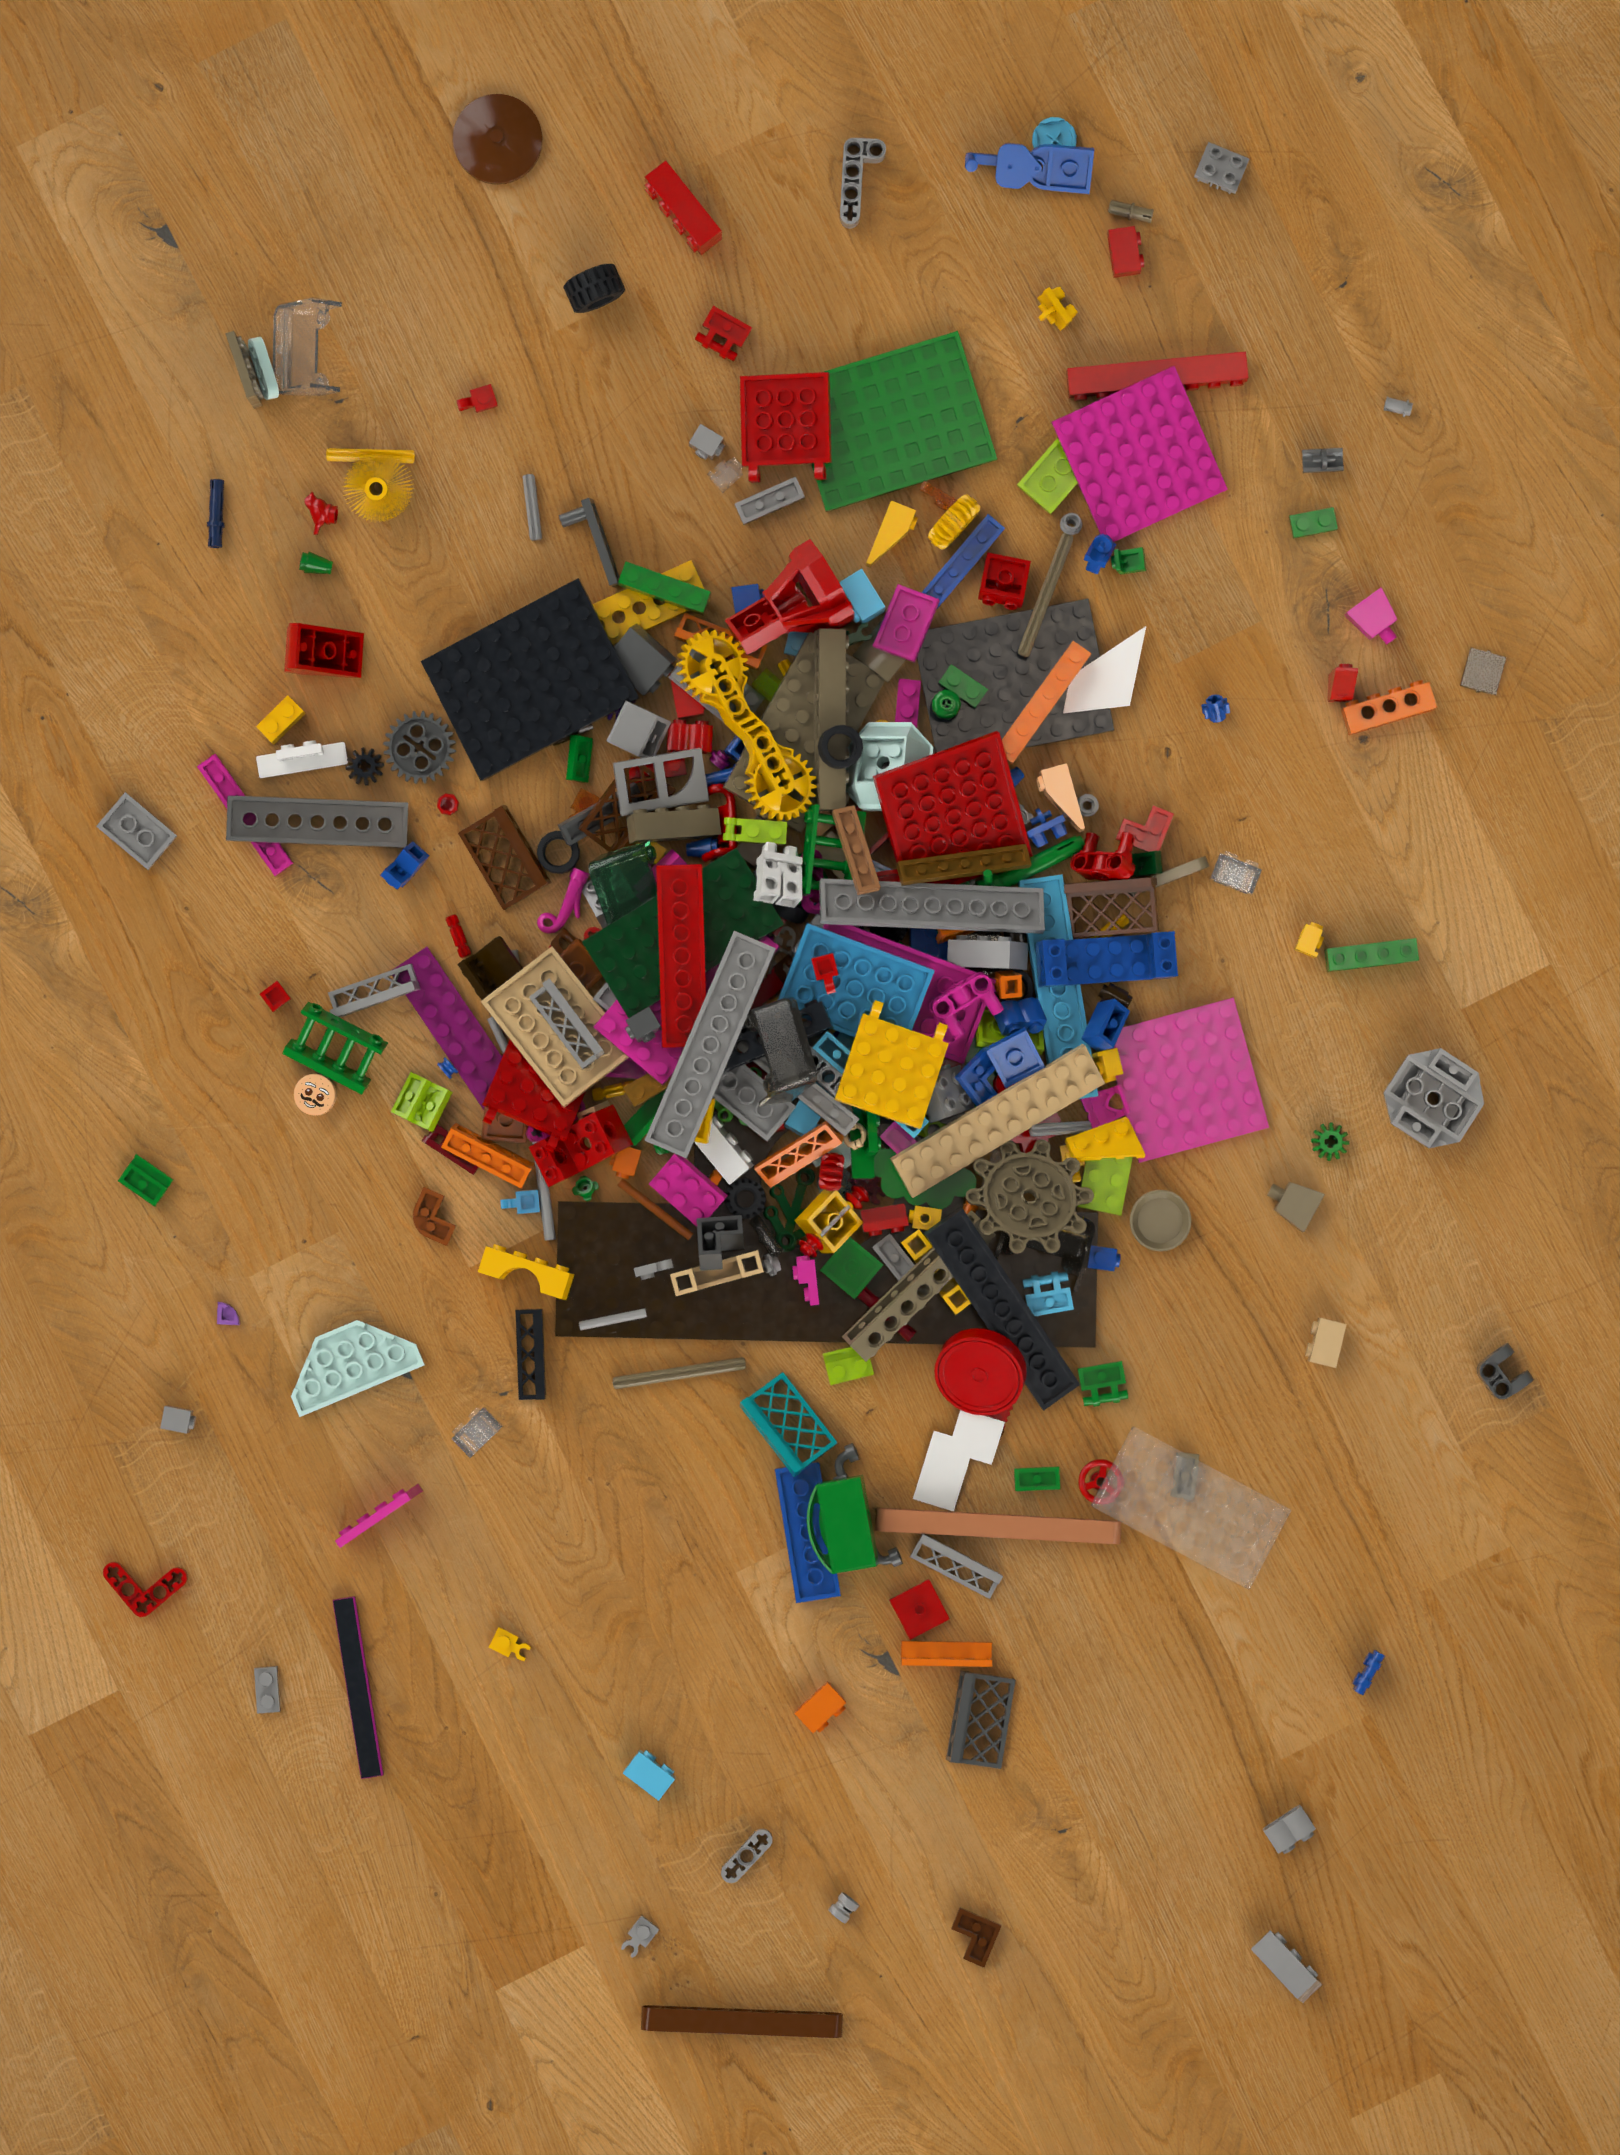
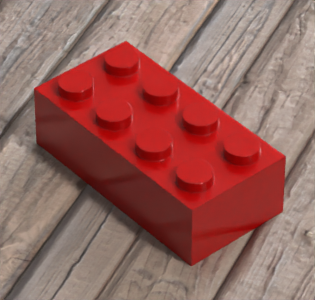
(683, 208)

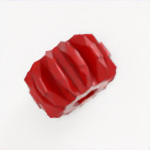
(831, 1171)

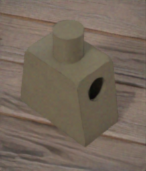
(1296, 1203)

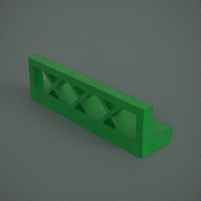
(641, 1121)

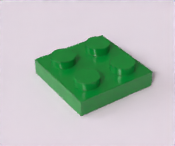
(851, 1267)

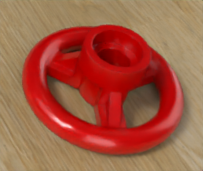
(1084, 1487)

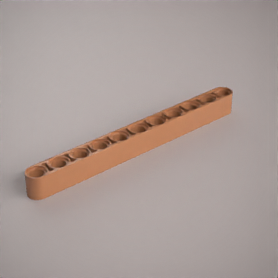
(998, 1525)

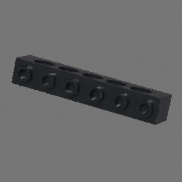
(820, 1023)

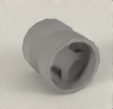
(843, 1907)

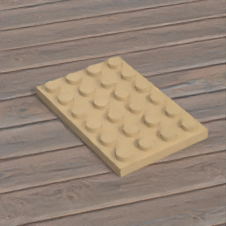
(537, 1040)

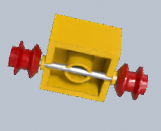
(830, 1220)

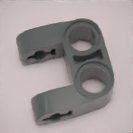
(1498, 1376)

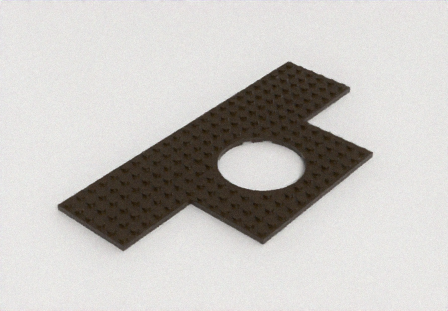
(610, 1239)

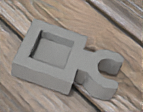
(647, 1271)
(641, 1933)

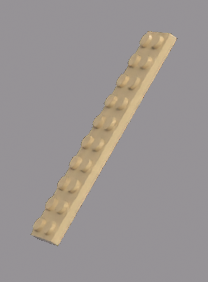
(997, 1120)

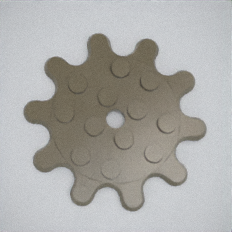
(1033, 1174)

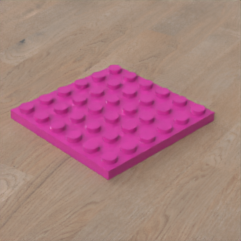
(1139, 455)
(1189, 1080)

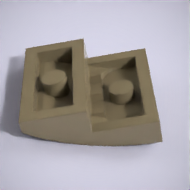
(880, 662)

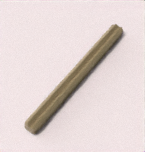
(1045, 595)
(679, 1373)

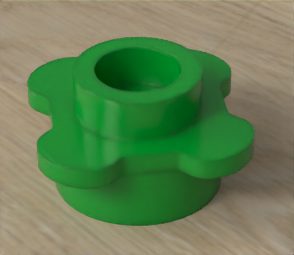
(583, 1182)

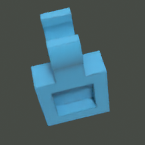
(525, 1202)

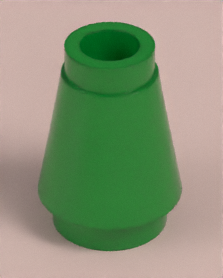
(315, 564)

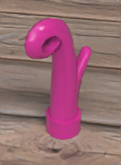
(571, 900)

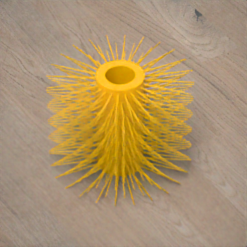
(383, 476)

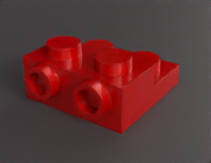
(1004, 581)

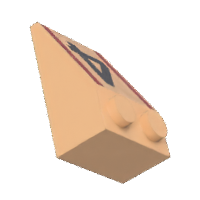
(1059, 790)

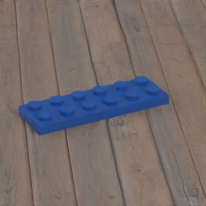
(809, 1575)

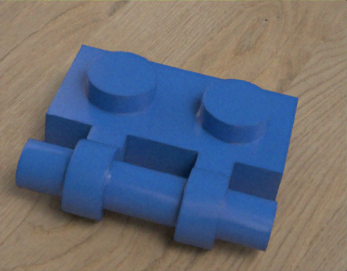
(1363, 1680)

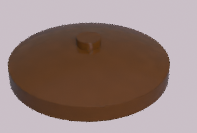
(497, 139)

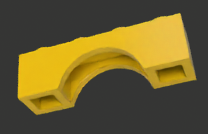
(918, 1247)
(552, 1280)

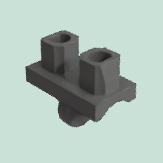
(1322, 460)

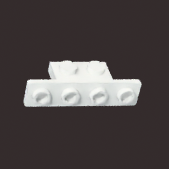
(301, 759)

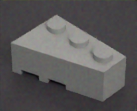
(987, 953)
(1287, 1966)

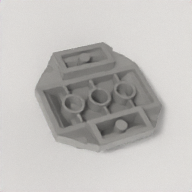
(1457, 1091)

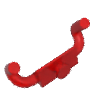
(726, 810)

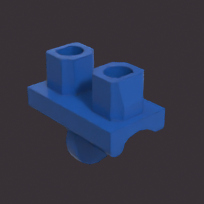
(1099, 553)
(1056, 825)

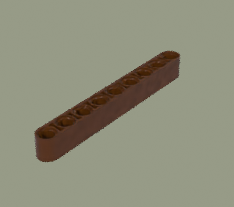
(741, 2021)

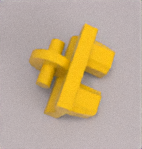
(1054, 310)

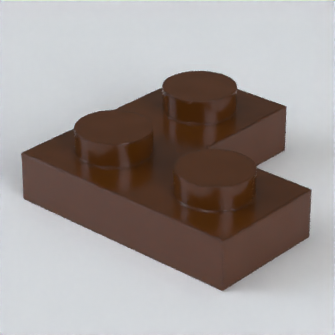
(982, 1934)

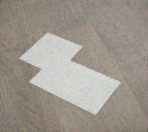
(949, 1457)

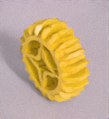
(954, 521)

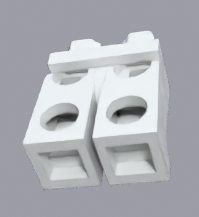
(779, 876)

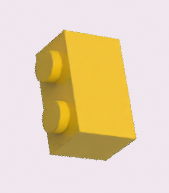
(280, 720)

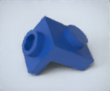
(1103, 1258)

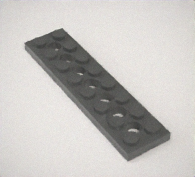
(308, 808)

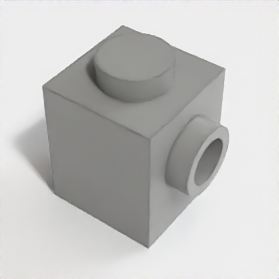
(706, 443)
(178, 1419)

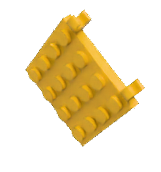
(892, 1069)

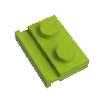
(846, 1365)

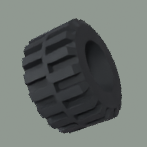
(594, 288)

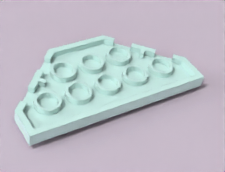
(351, 1362)

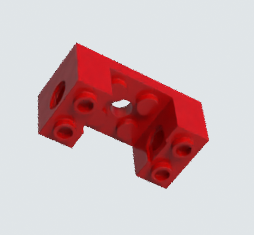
(571, 1157)

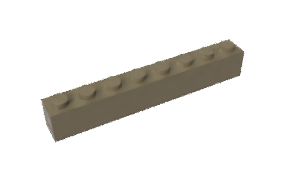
(830, 711)

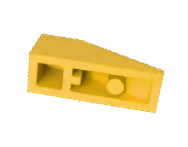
(893, 529)

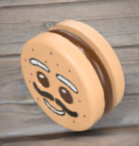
(315, 1094)

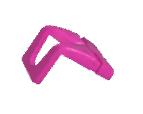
(1098, 1108)

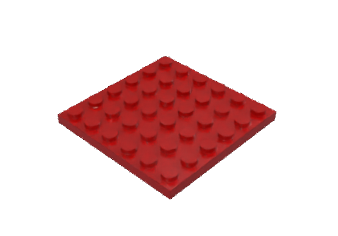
(952, 803)

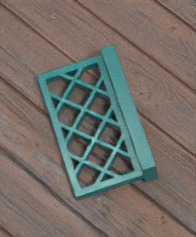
(770, 1432)

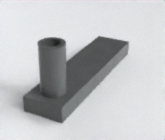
(589, 512)

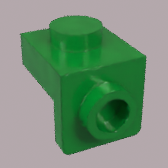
(1129, 560)

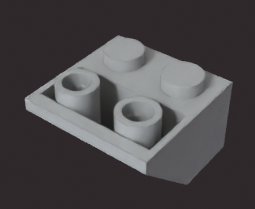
(638, 730)

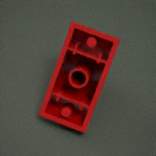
(323, 651)

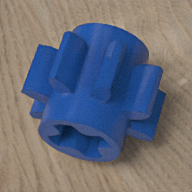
(1216, 708)

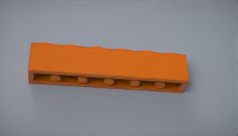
(1044, 700)

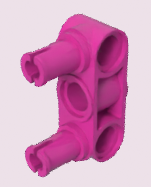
(961, 996)

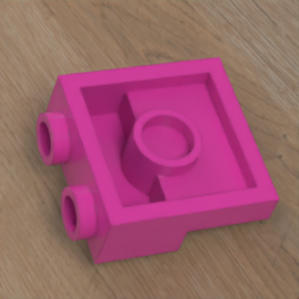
(806, 1273)

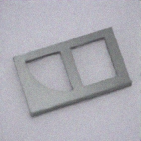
(693, 792)

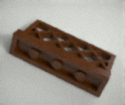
(622, 839)
(521, 847)
(1112, 887)

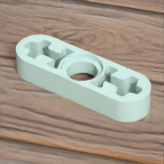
(263, 368)

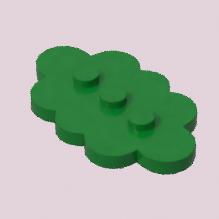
(937, 1196)

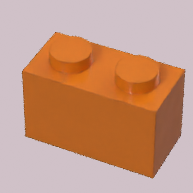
(820, 1708)

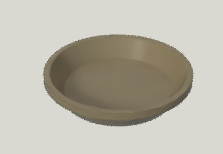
(1160, 1220)

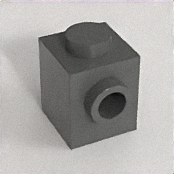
(643, 1026)

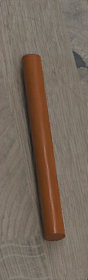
(655, 1209)

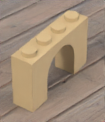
(733, 1269)

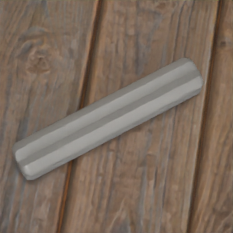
(532, 507)
(1059, 1128)

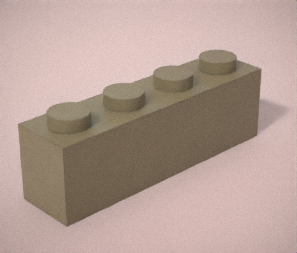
(673, 825)

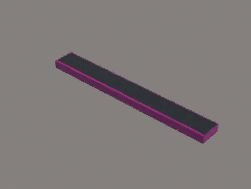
(358, 1687)

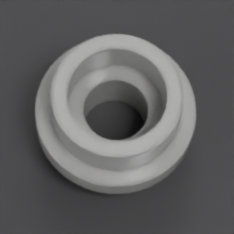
(1073, 519)
(1094, 805)

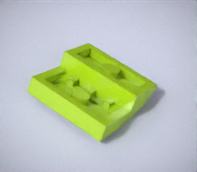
(421, 1102)

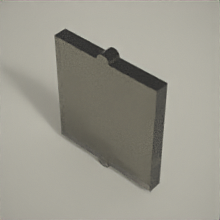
(1483, 671)

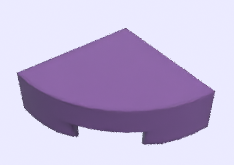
(227, 1314)

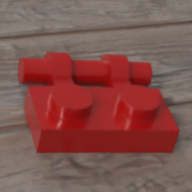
(727, 327)

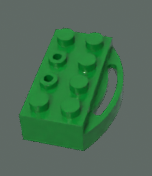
(843, 1525)

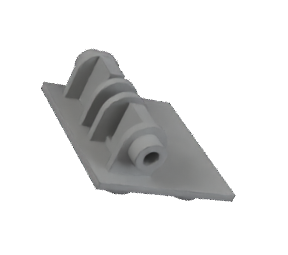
(1221, 168)

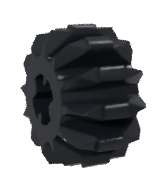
(370, 761)

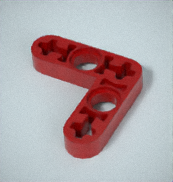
(139, 1594)

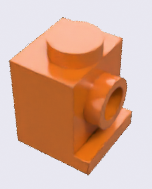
(1008, 984)

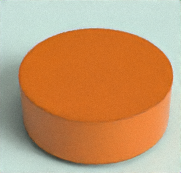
(715, 1177)

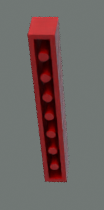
(1192, 371)

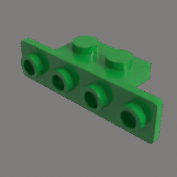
(863, 1158)

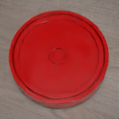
(980, 1371)

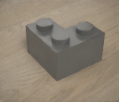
(718, 1235)

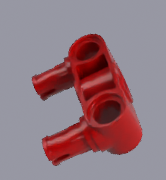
(1104, 865)

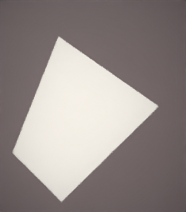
(1108, 679)

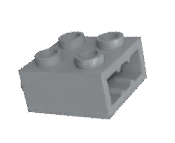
(948, 1096)

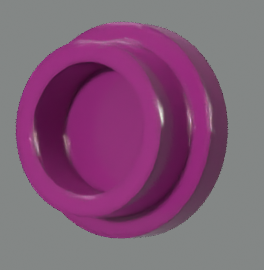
(720, 759)

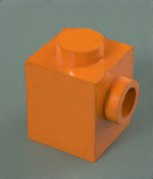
(626, 1162)

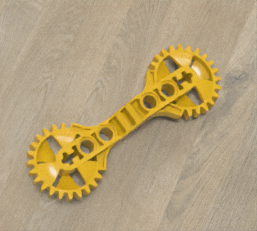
(746, 725)

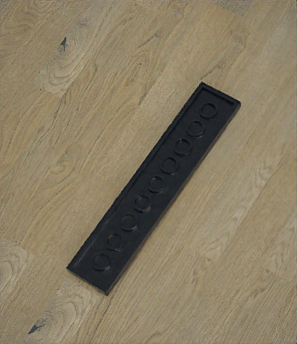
(1001, 1305)

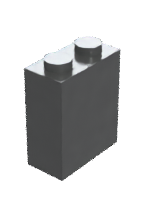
(644, 659)

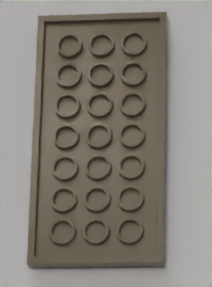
(792, 718)

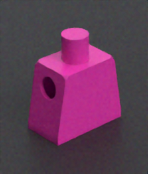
(1374, 617)

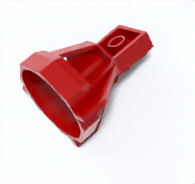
(785, 607)

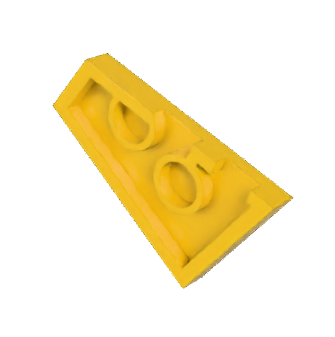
(1109, 1140)

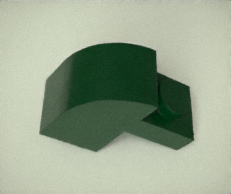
(1147, 863)

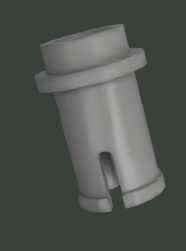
(1398, 406)

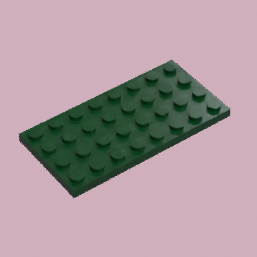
(630, 946)

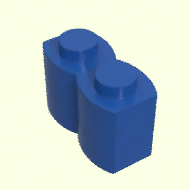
(1021, 1014)

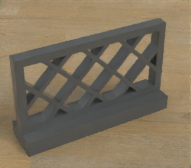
(961, 1721)

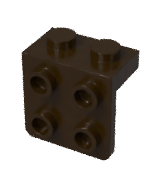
(490, 967)

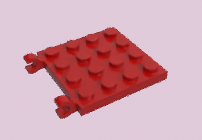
(785, 421)
(526, 1098)

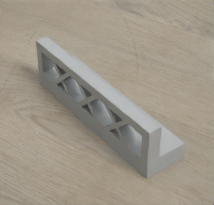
(374, 999)
(576, 1023)
(956, 1556)

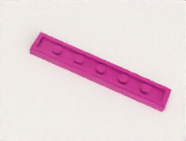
(225, 786)

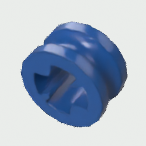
(447, 1067)

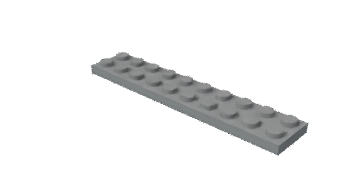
(933, 906)
(710, 1044)
(737, 1091)

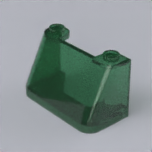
(624, 879)

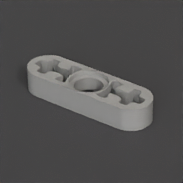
(730, 1863)

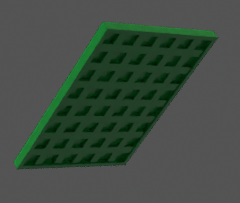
(903, 421)

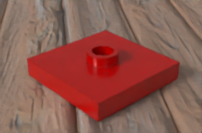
(919, 1609)

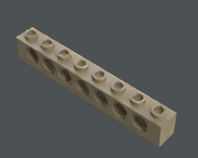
(904, 1290)

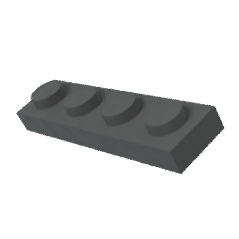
(570, 827)

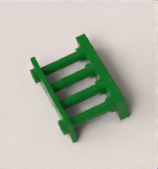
(811, 819)
(326, 1066)

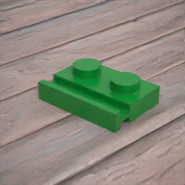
(145, 1180)

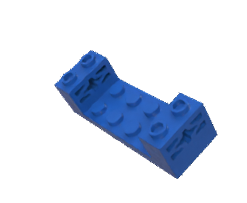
(1106, 959)

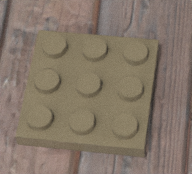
(245, 369)

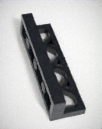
(538, 1358)

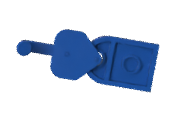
(1062, 170)

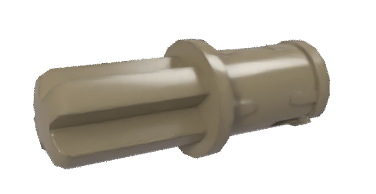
(1130, 211)

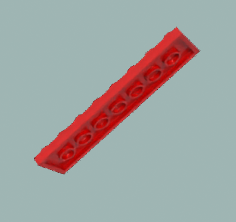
(680, 950)

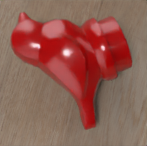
(321, 512)

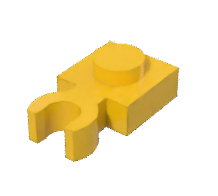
(505, 1643)

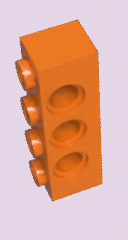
(1423, 703)

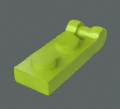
(755, 831)

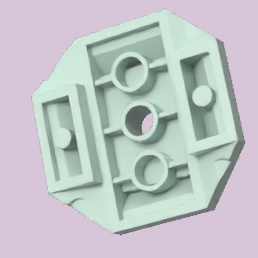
(882, 743)

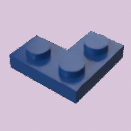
(974, 1078)

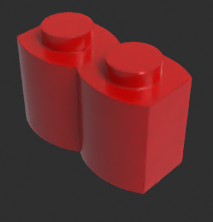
(690, 736)

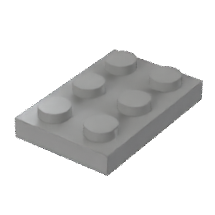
(136, 831)

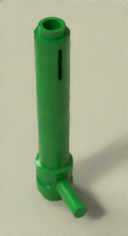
(1038, 863)

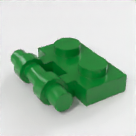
(1102, 1376)

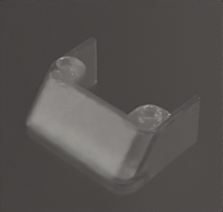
(297, 346)

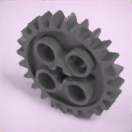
(431, 731)

